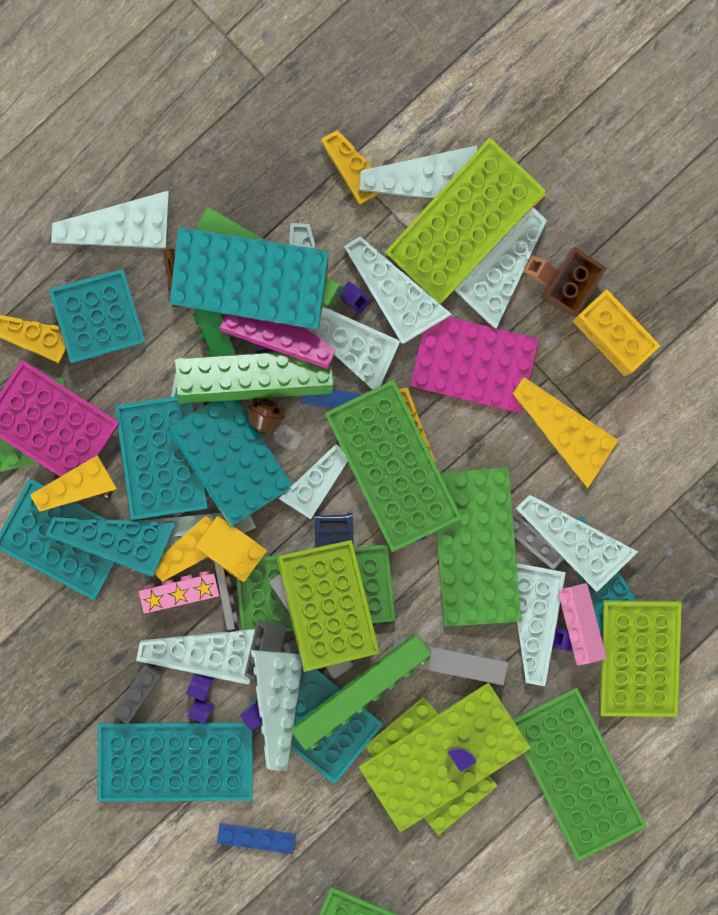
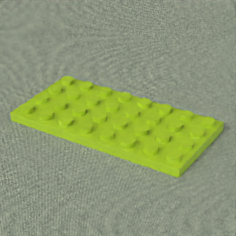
(465, 221)
(419, 774)

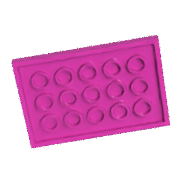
(474, 363)
(51, 421)

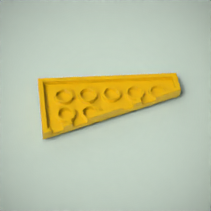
(571, 434)

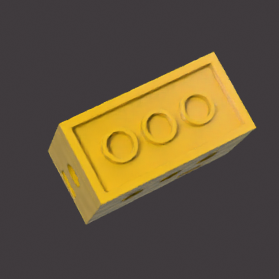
(616, 333)

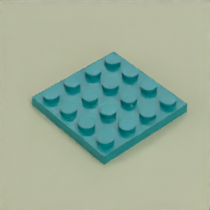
(97, 316)

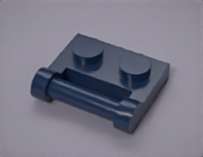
(333, 535)

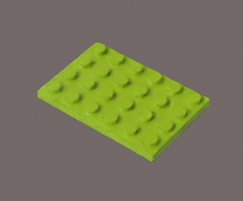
(328, 605)
(641, 659)
(409, 720)

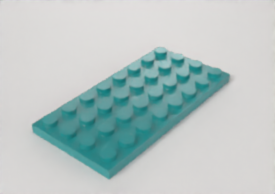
(249, 277)
(175, 761)

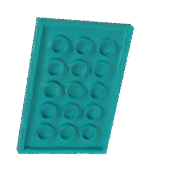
(230, 459)
(154, 466)
(26, 540)
(340, 749)

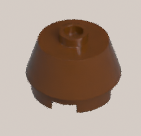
(265, 415)

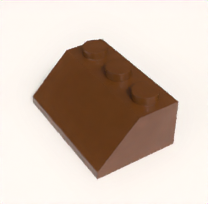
(573, 282)

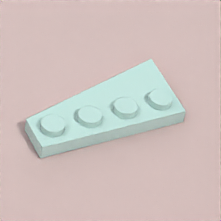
(315, 484)

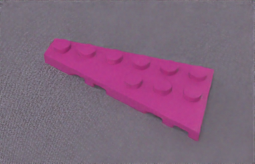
(284, 338)

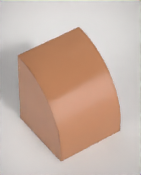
(540, 270)

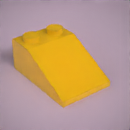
(230, 548)

